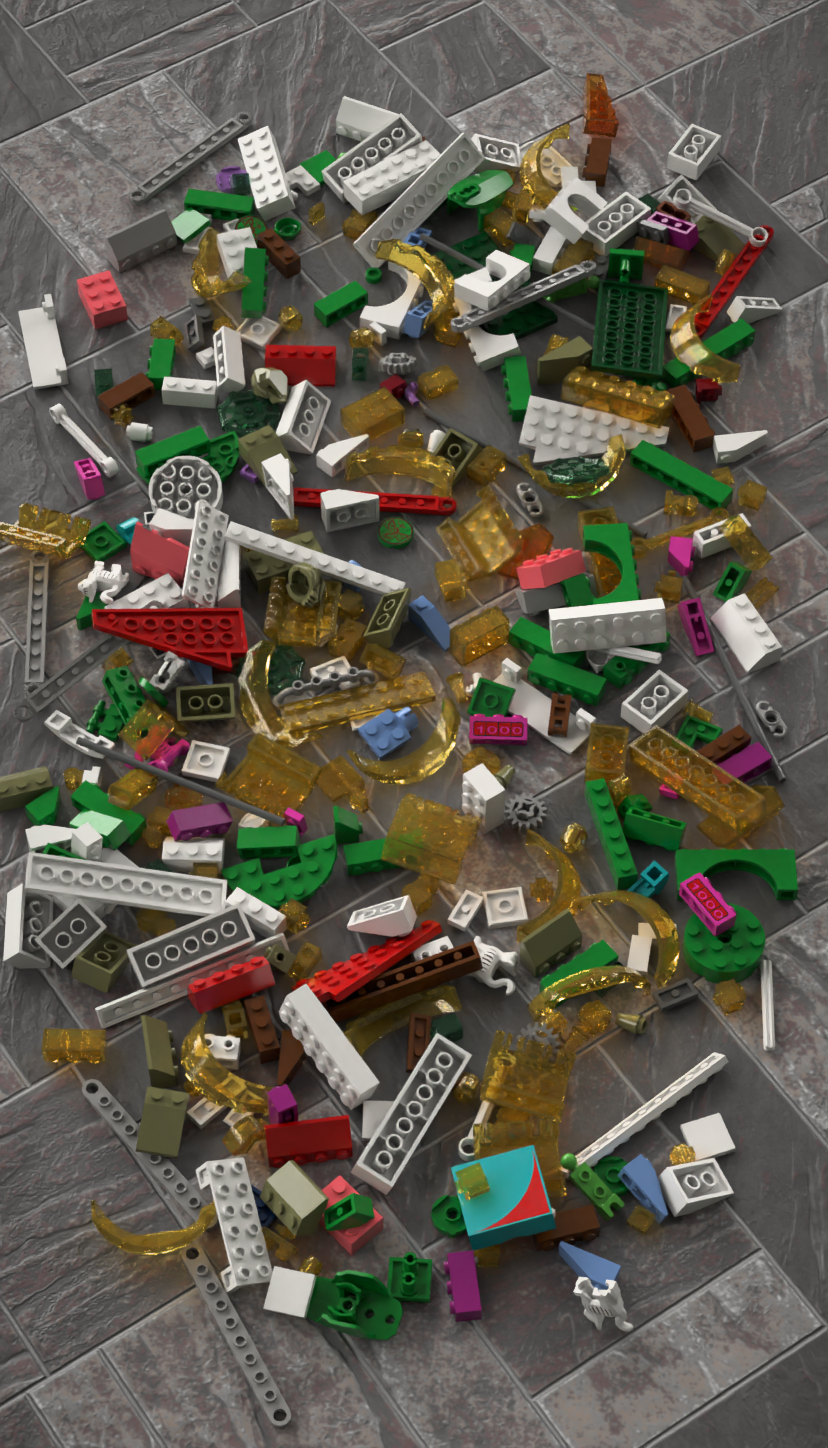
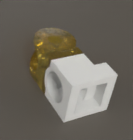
(74, 777)

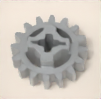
(397, 363)
(525, 813)
(533, 1034)

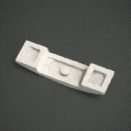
(64, 728)

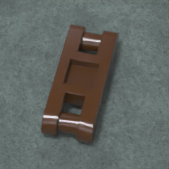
(559, 715)

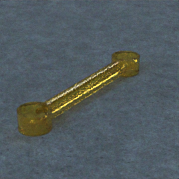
(678, 532)

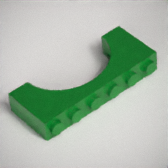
(615, 544)
(772, 865)

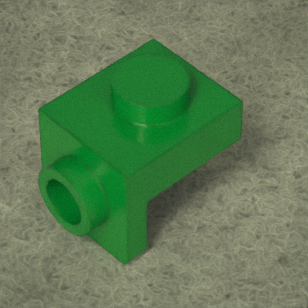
(636, 801)

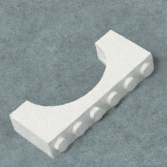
(393, 315)
(488, 348)

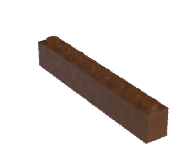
(407, 981)

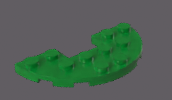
(223, 456)
(292, 882)

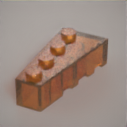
(597, 109)

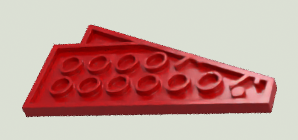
(191, 633)
(361, 968)

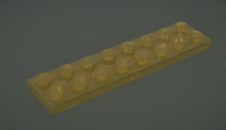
(356, 703)

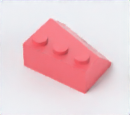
(157, 556)

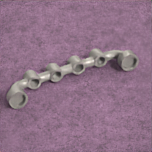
(334, 680)

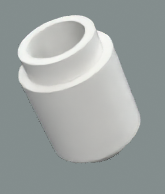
(139, 432)

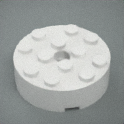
(181, 476)

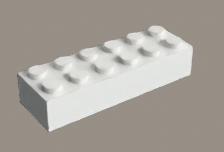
(381, 145)
(266, 173)
(389, 178)
(607, 625)
(191, 946)
(328, 1047)

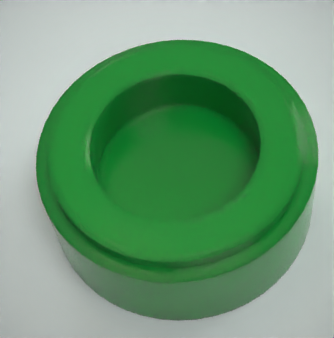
(373, 275)

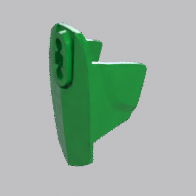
(482, 191)
(347, 1301)

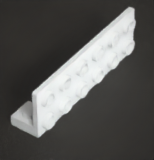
(43, 346)
(205, 556)
(537, 708)
(238, 1222)

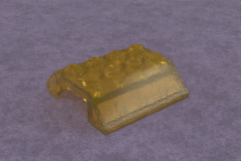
(47, 534)
(482, 537)
(297, 624)
(271, 777)
(429, 838)
(526, 1079)
(516, 1137)

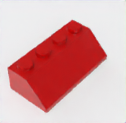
(304, 363)
(230, 984)
(309, 1141)

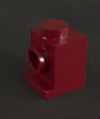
(394, 385)
(707, 390)

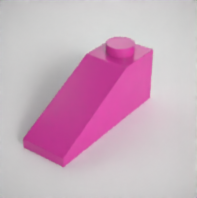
(90, 478)
(695, 626)

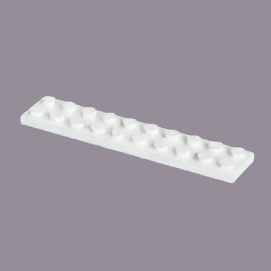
(421, 197)
(124, 885)

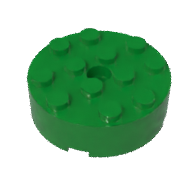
(730, 954)

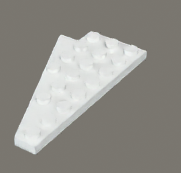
(572, 431)

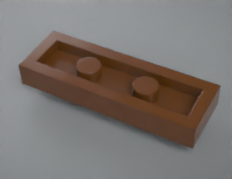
(417, 1039)

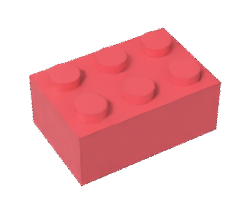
(102, 299)
(550, 568)
(351, 1238)

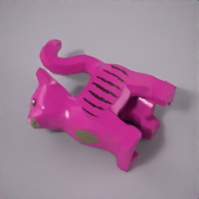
(166, 754)

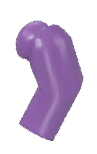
(410, 394)

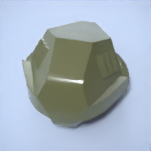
(266, 377)
(305, 584)

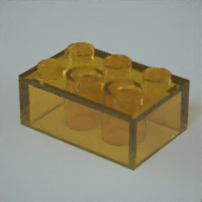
(373, 414)
(479, 636)
(606, 752)

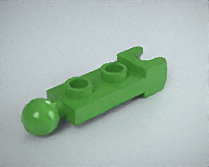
(574, 289)
(592, 1187)

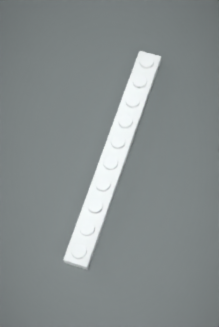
(297, 554)
(177, 985)
(649, 1111)

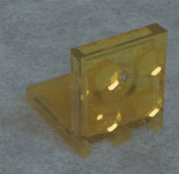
(159, 725)

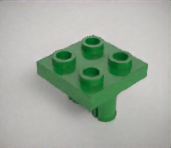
(625, 264)
(409, 1278)

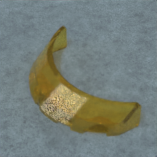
(530, 169)
(427, 269)
(206, 270)
(694, 353)
(612, 458)
(402, 461)
(256, 701)
(422, 761)
(567, 889)
(657, 918)
(584, 982)
(394, 1015)
(217, 1082)
(151, 1243)

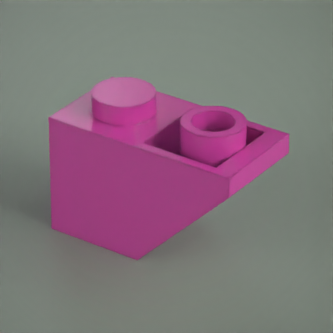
(679, 554)

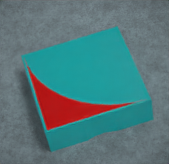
(514, 1204)

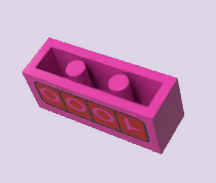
(498, 730)
(707, 904)

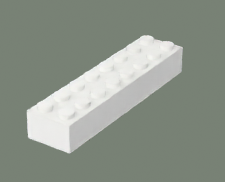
(411, 1114)

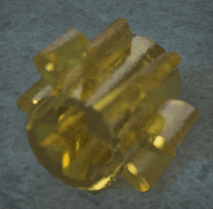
(223, 321)
(126, 413)
(541, 889)
(681, 1154)

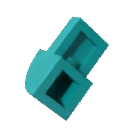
(127, 528)
(652, 880)

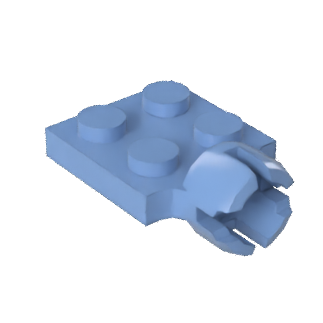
(388, 731)

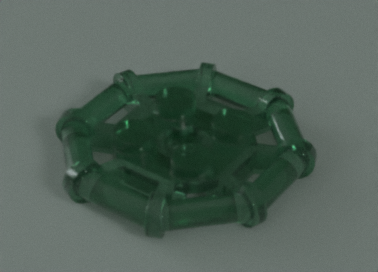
(247, 401)
(576, 470)
(282, 668)

